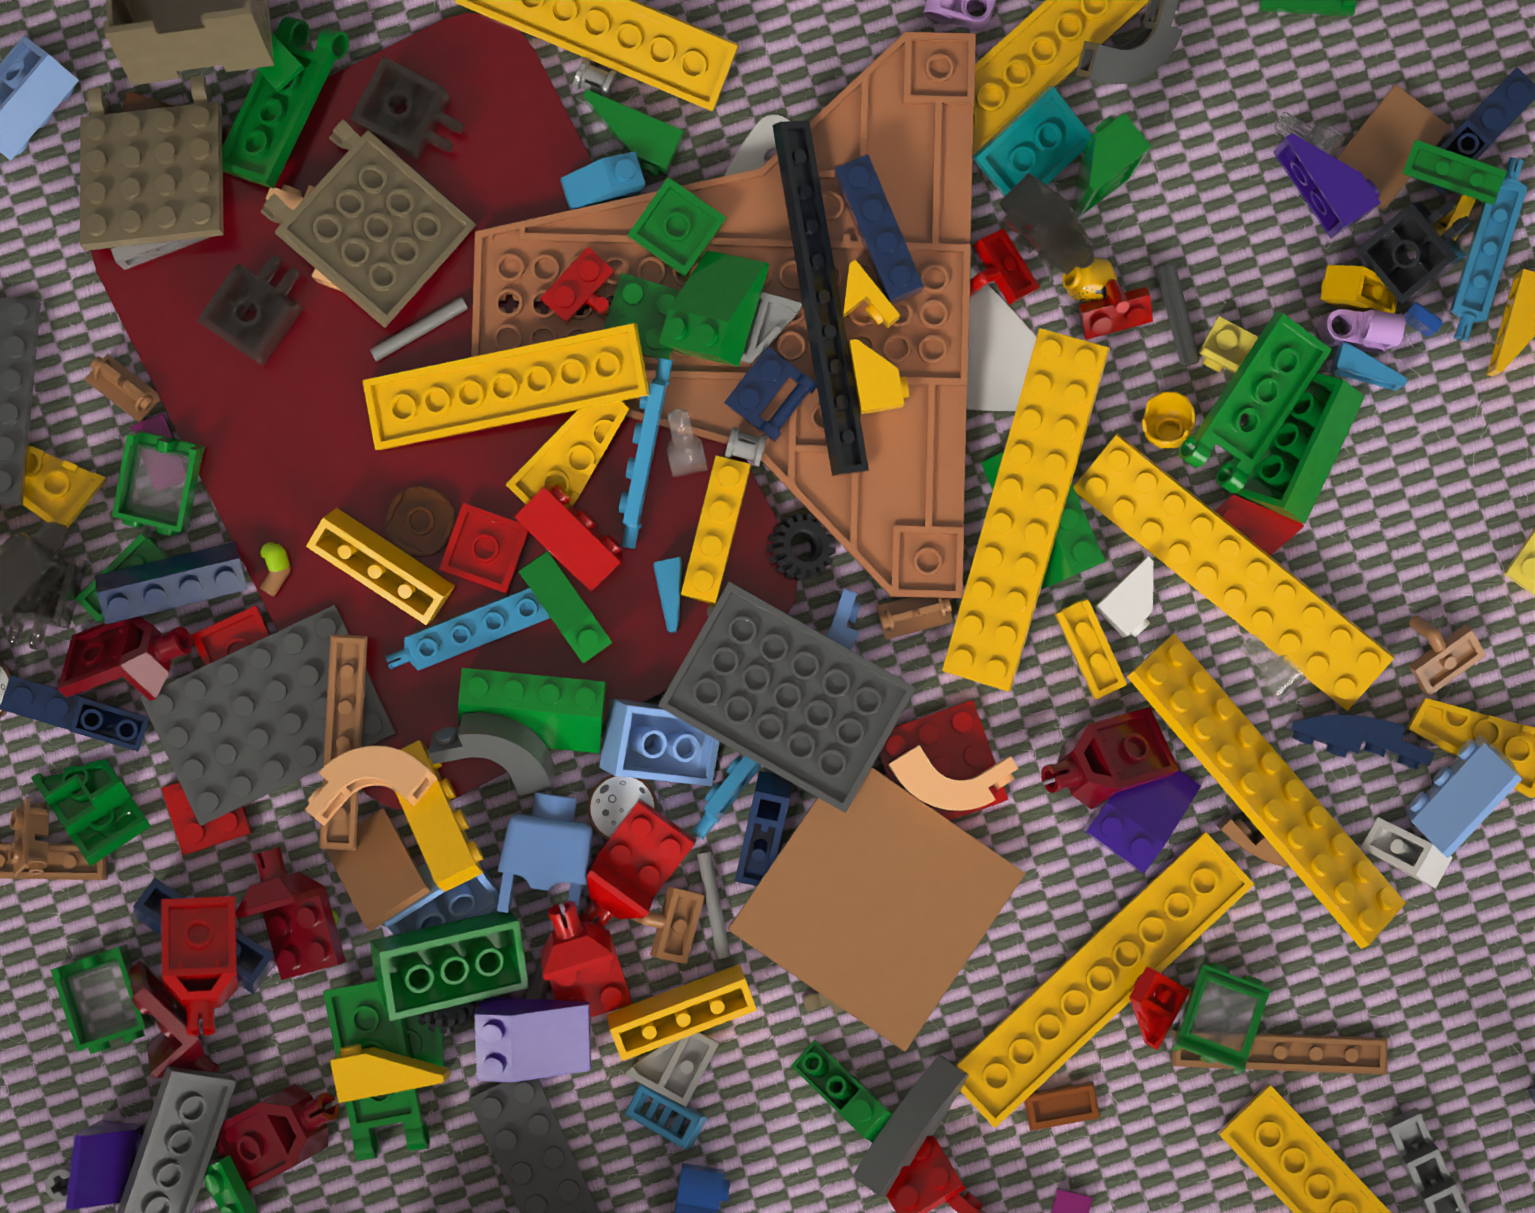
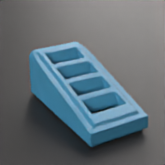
(1357, 365)
(669, 578)
(672, 1134)

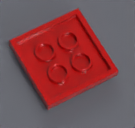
(953, 745)

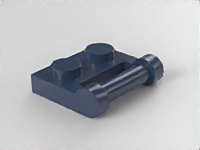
(762, 385)

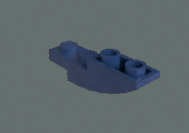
(1491, 118)
(74, 713)
(1347, 733)

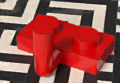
(1004, 267)
(580, 286)
(1116, 312)

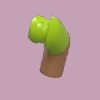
(278, 567)

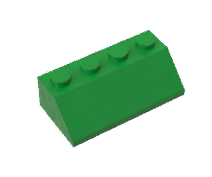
(1108, 161)
(1304, 449)
(1074, 545)
(557, 709)
(449, 964)

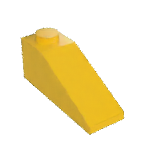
(1517, 322)
(376, 1072)

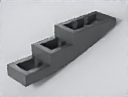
(910, 1125)
(1424, 1164)

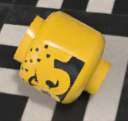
(1089, 283)

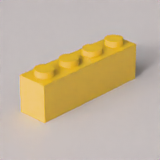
(716, 530)
(380, 566)
(441, 828)
(680, 1012)

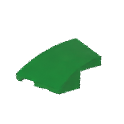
(93, 808)

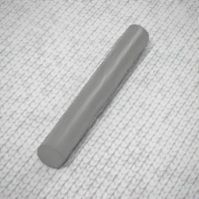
(418, 329)
(713, 905)

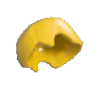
(1168, 419)

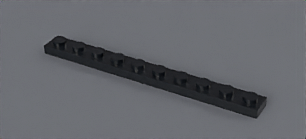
(820, 297)

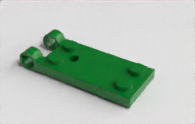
(274, 119)
(1265, 389)
(360, 1017)

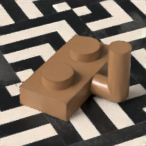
(1446, 658)
(675, 924)

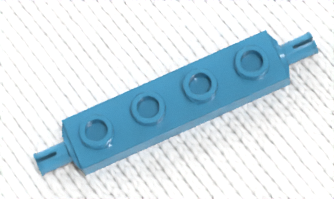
(1488, 253)
(639, 467)
(470, 630)
(723, 796)

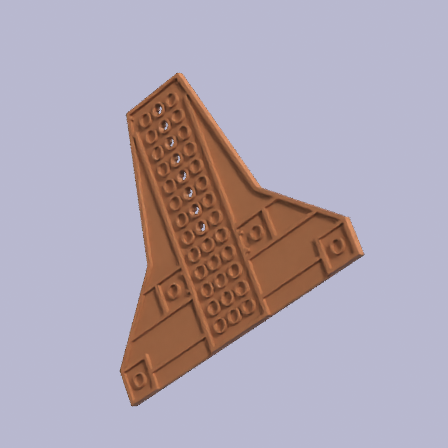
(917, 127)

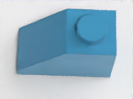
(604, 181)

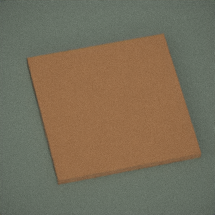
(877, 905)

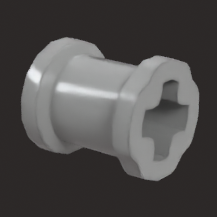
(594, 79)
(746, 446)
(53, 1184)

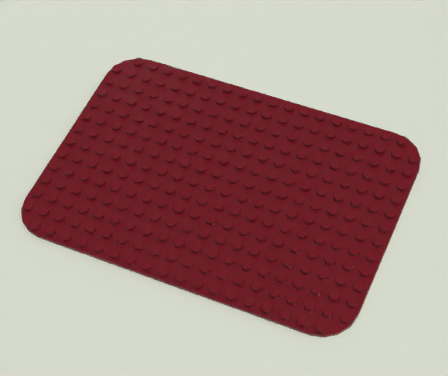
(298, 431)

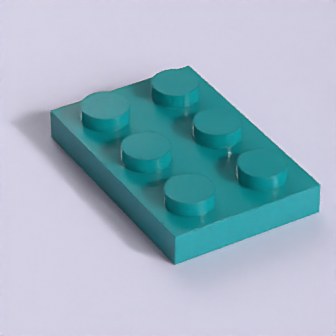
(1036, 142)

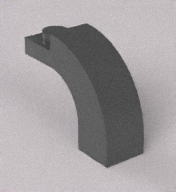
(1138, 56)
(501, 741)

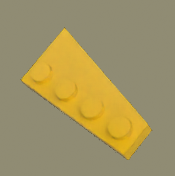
(571, 452)
(57, 488)
(1453, 726)

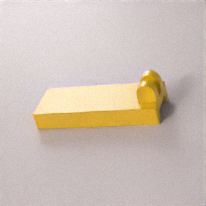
(1090, 648)

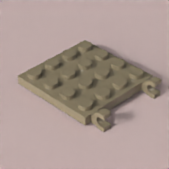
(151, 172)
(372, 226)

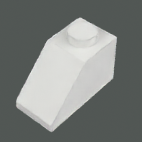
(1130, 601)
(1406, 852)

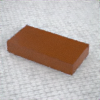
(1062, 1106)

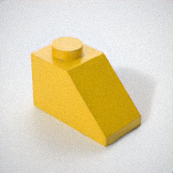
(1356, 289)
(876, 380)

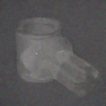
(1321, 135)
(684, 449)
(1279, 673)

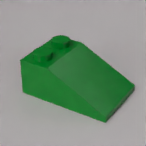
(715, 308)

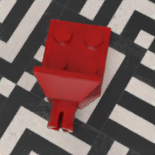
(634, 865)
(199, 956)
(583, 963)

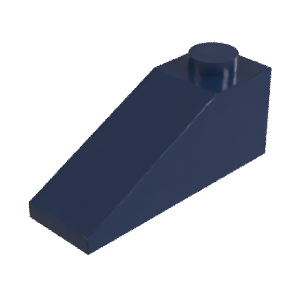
(763, 827)

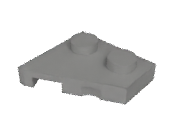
(770, 319)
(675, 1067)

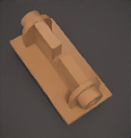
(122, 387)
(913, 615)
(25, 850)

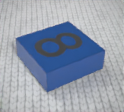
(1422, 319)

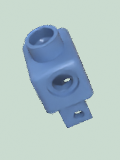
(546, 849)

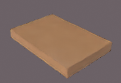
(1386, 139)
(379, 872)

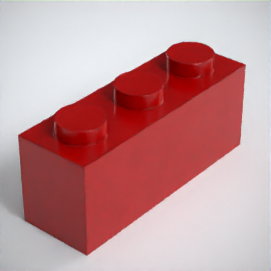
(570, 535)

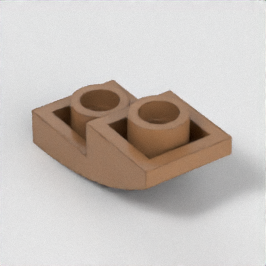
(1258, 846)

